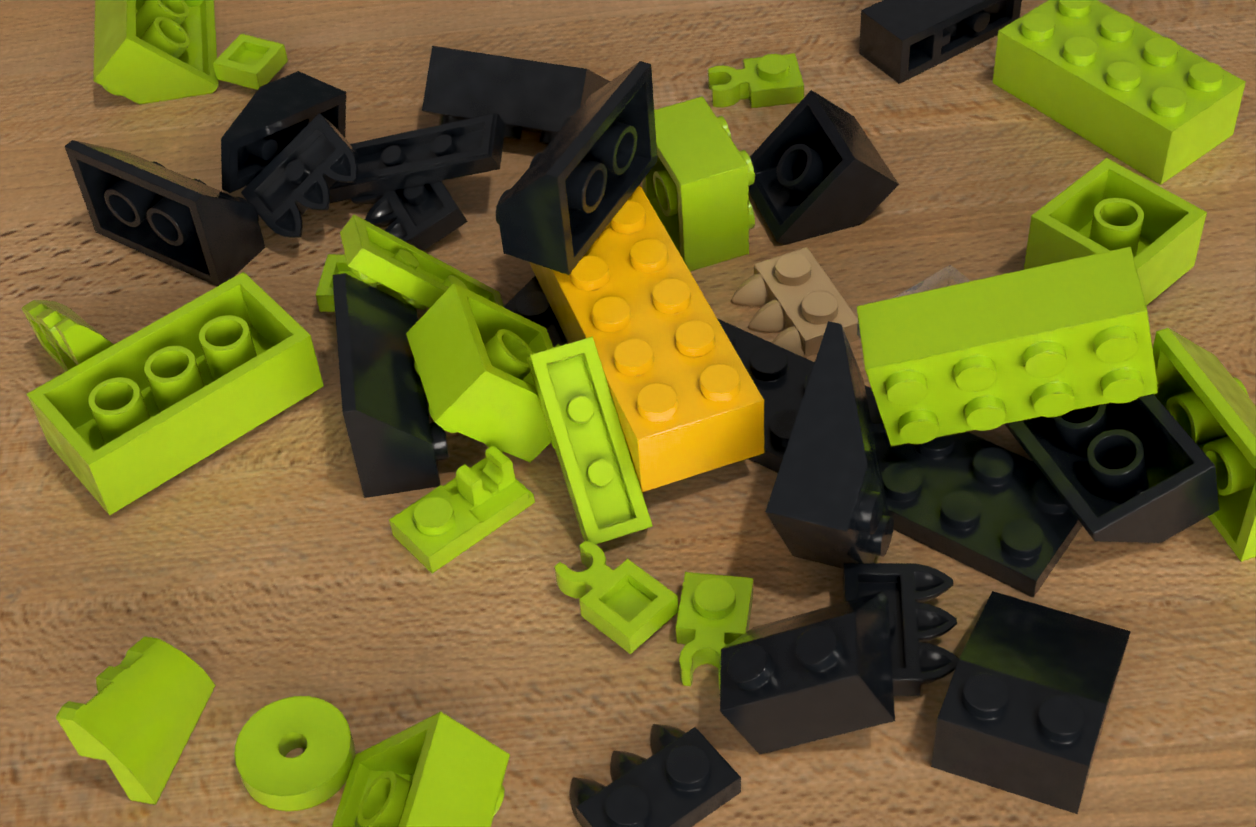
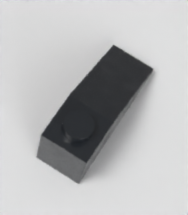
(920, 34)
(272, 121)

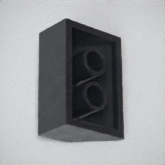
(522, 91)
(582, 175)
(166, 213)
(382, 393)
(1123, 469)

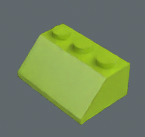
(155, 48)
(1221, 422)
(425, 779)

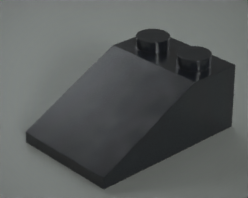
(830, 481)
(1029, 701)

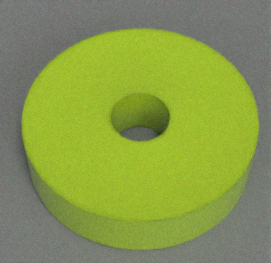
(300, 780)

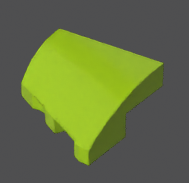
(64, 333)
(140, 716)

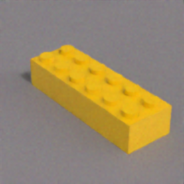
(661, 348)

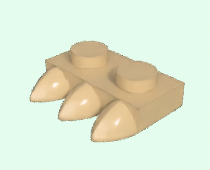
(795, 301)

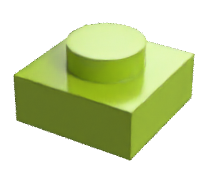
(250, 61)

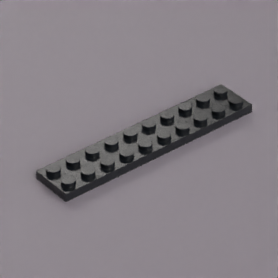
(945, 493)

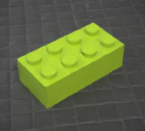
(1118, 84)
(1009, 348)
(176, 391)

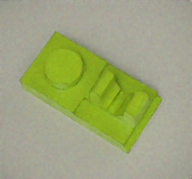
(462, 511)

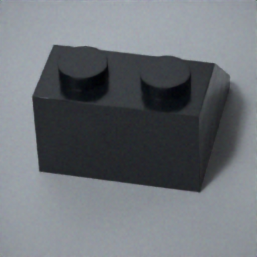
(817, 173)
(810, 675)

